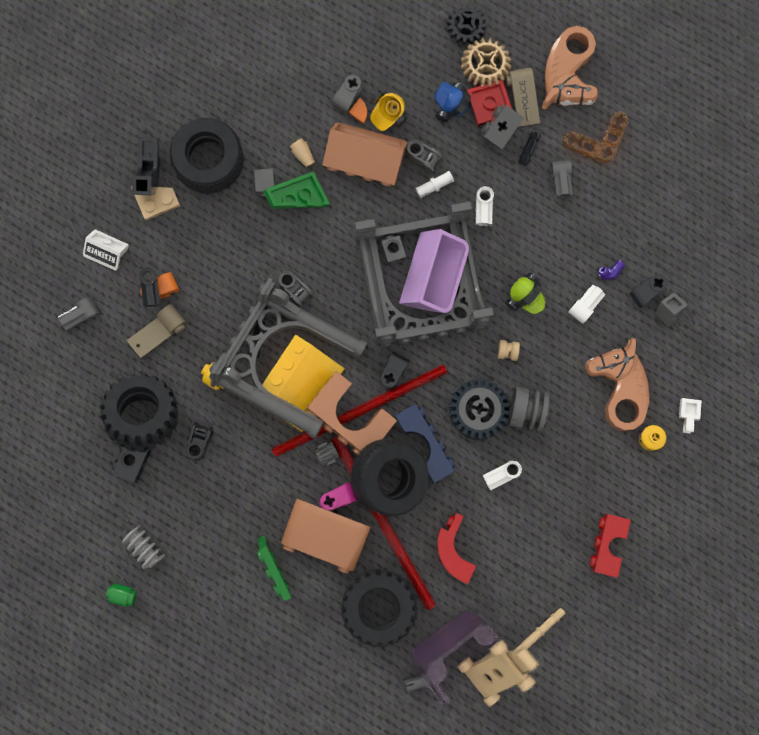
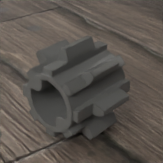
(326, 453)

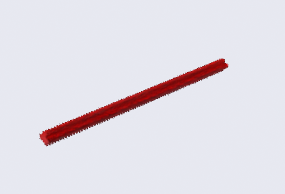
(371, 404)
(387, 529)

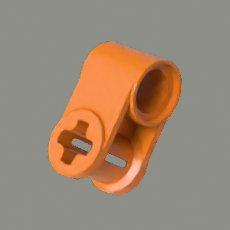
(166, 285)

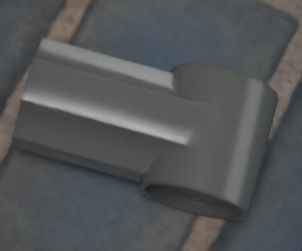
(562, 178)
(82, 312)

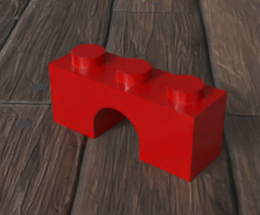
(604, 561)

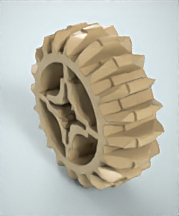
(477, 52)

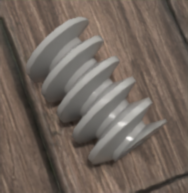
(142, 548)

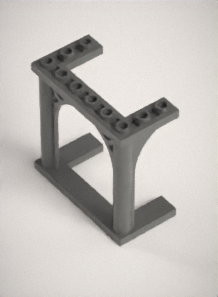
(385, 334)

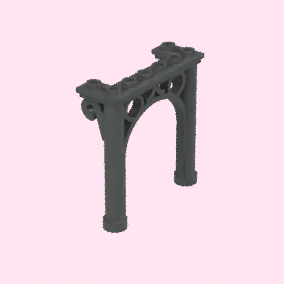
(278, 302)

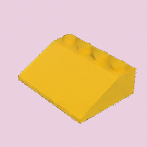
(300, 374)

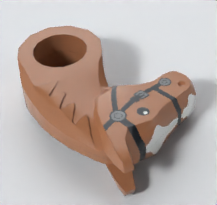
(560, 79)
(630, 383)

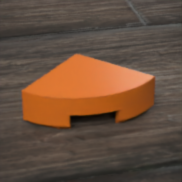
(359, 111)

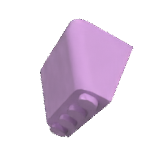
(435, 271)

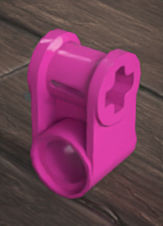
(341, 496)

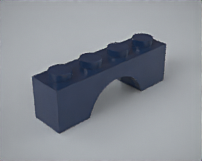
(412, 421)

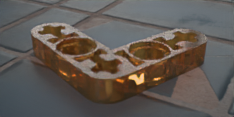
(599, 146)

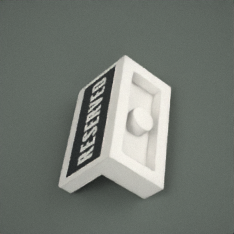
(104, 249)

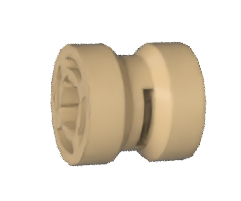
(508, 350)

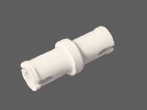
(434, 184)

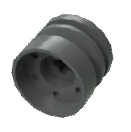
(528, 409)

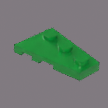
(297, 193)
(272, 571)

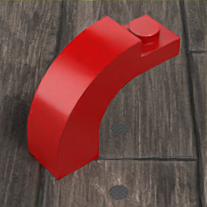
(449, 558)

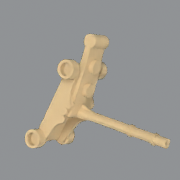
(506, 666)

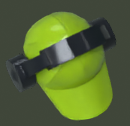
(527, 295)

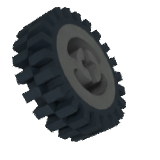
(475, 428)

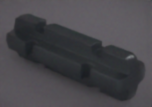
(529, 148)

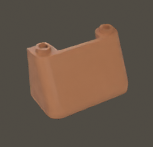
(325, 535)

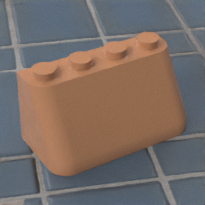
(364, 153)

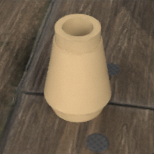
(302, 152)

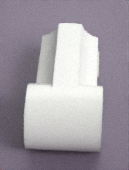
(484, 208)
(584, 307)
(500, 475)

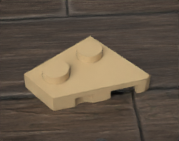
(157, 204)

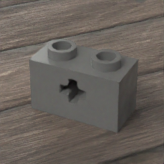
(510, 121)

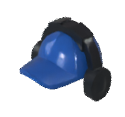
(452, 100)

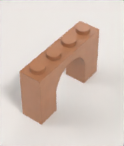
(324, 408)

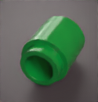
(121, 595)

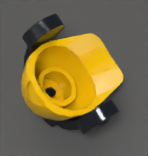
(388, 110)

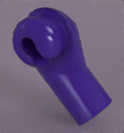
(611, 273)

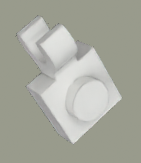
(690, 411)

